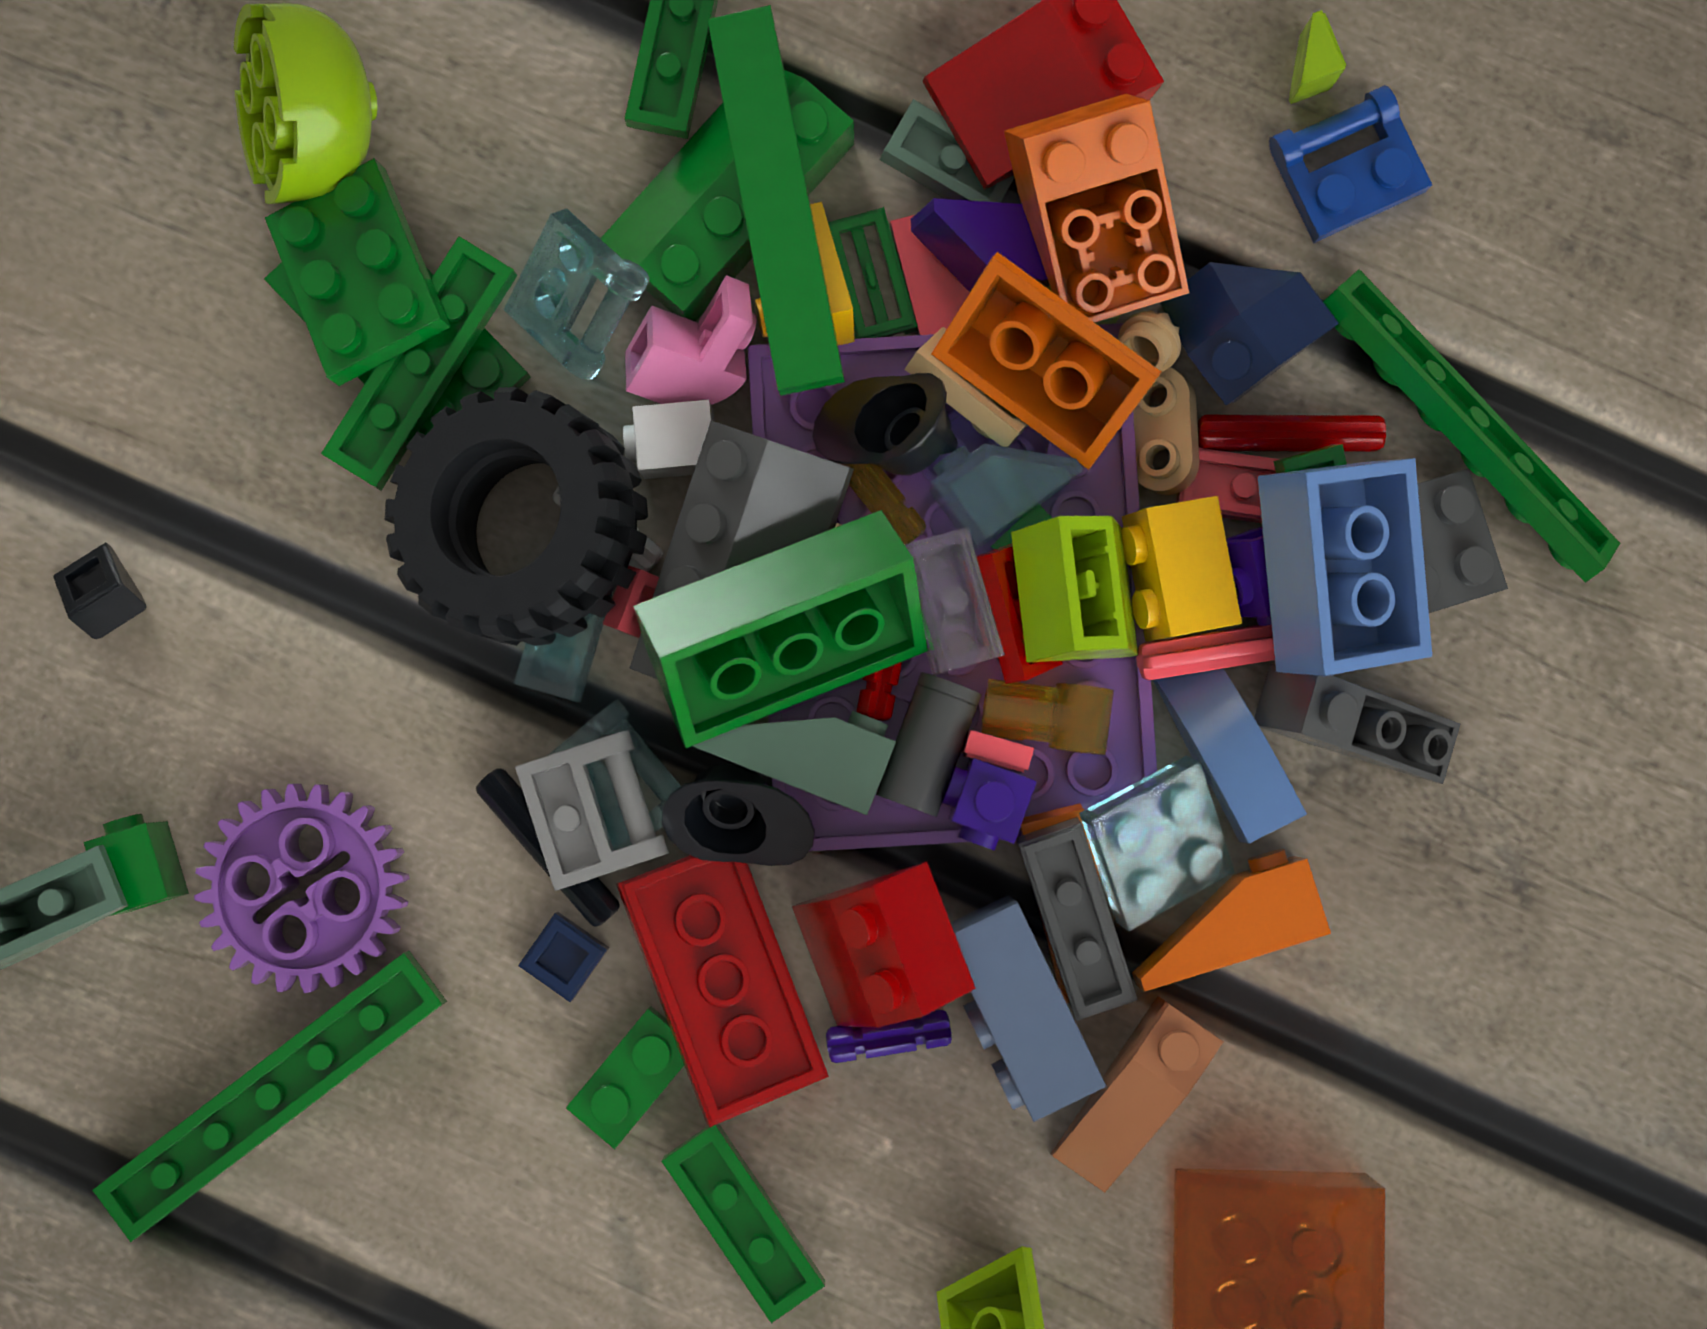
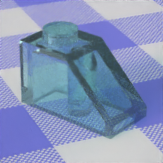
(997, 486)

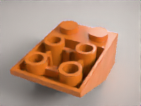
(1100, 206)

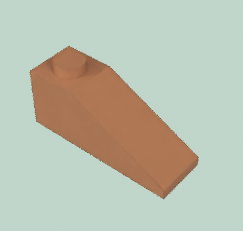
(1141, 1093)

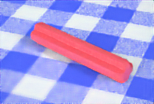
(1205, 652)

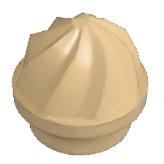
(1152, 338)

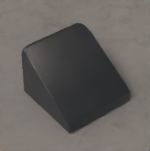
(99, 592)

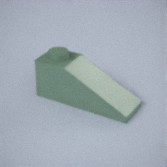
(815, 755)
(57, 904)

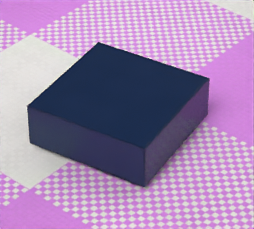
(563, 956)

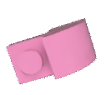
(690, 360)

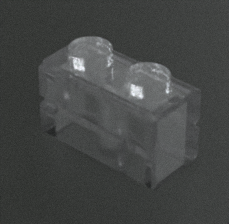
(954, 603)

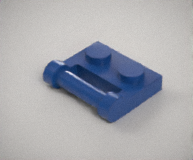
(1359, 182)

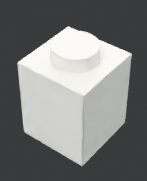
(667, 437)

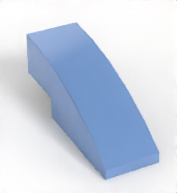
(1231, 753)

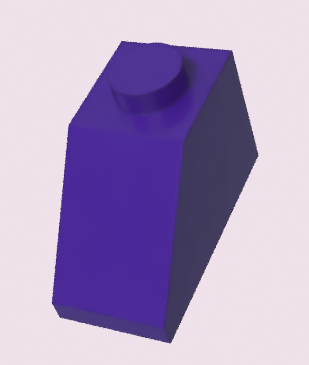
(970, 233)

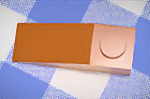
(1245, 918)

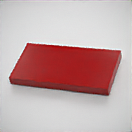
(722, 984)

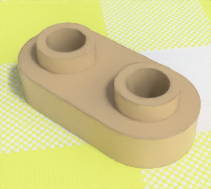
(1171, 428)

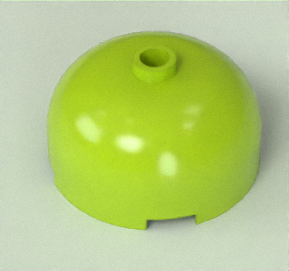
(300, 100)

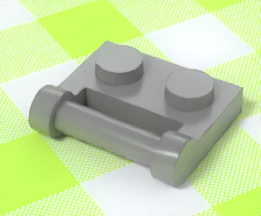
(570, 816)

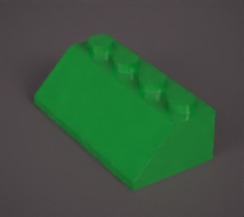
(691, 216)
(784, 627)

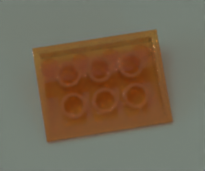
(1278, 1250)

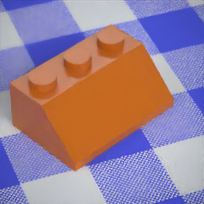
(1044, 361)

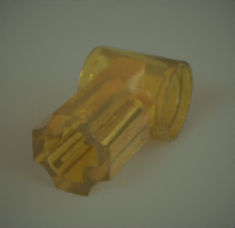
(1064, 715)

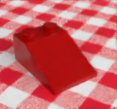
(1035, 68)
(884, 949)

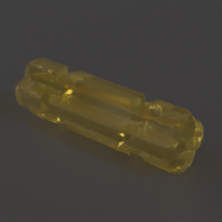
(880, 493)

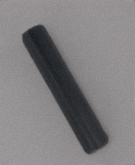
(509, 805)

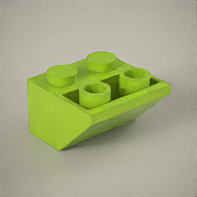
(1074, 589)

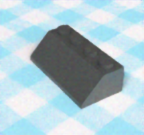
(745, 504)

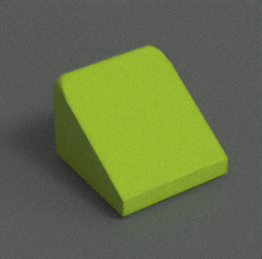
(1317, 59)

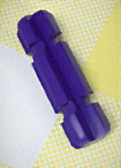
(897, 1038)

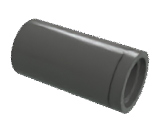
(929, 744)

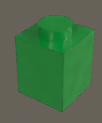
(142, 861)

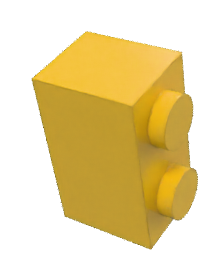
(1180, 569)

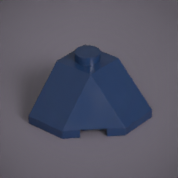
(1246, 323)

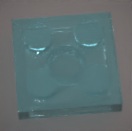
(1157, 842)

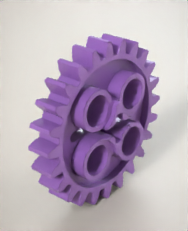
(273, 841)

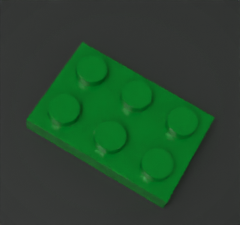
(357, 274)

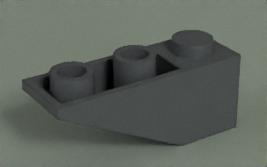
(1357, 723)

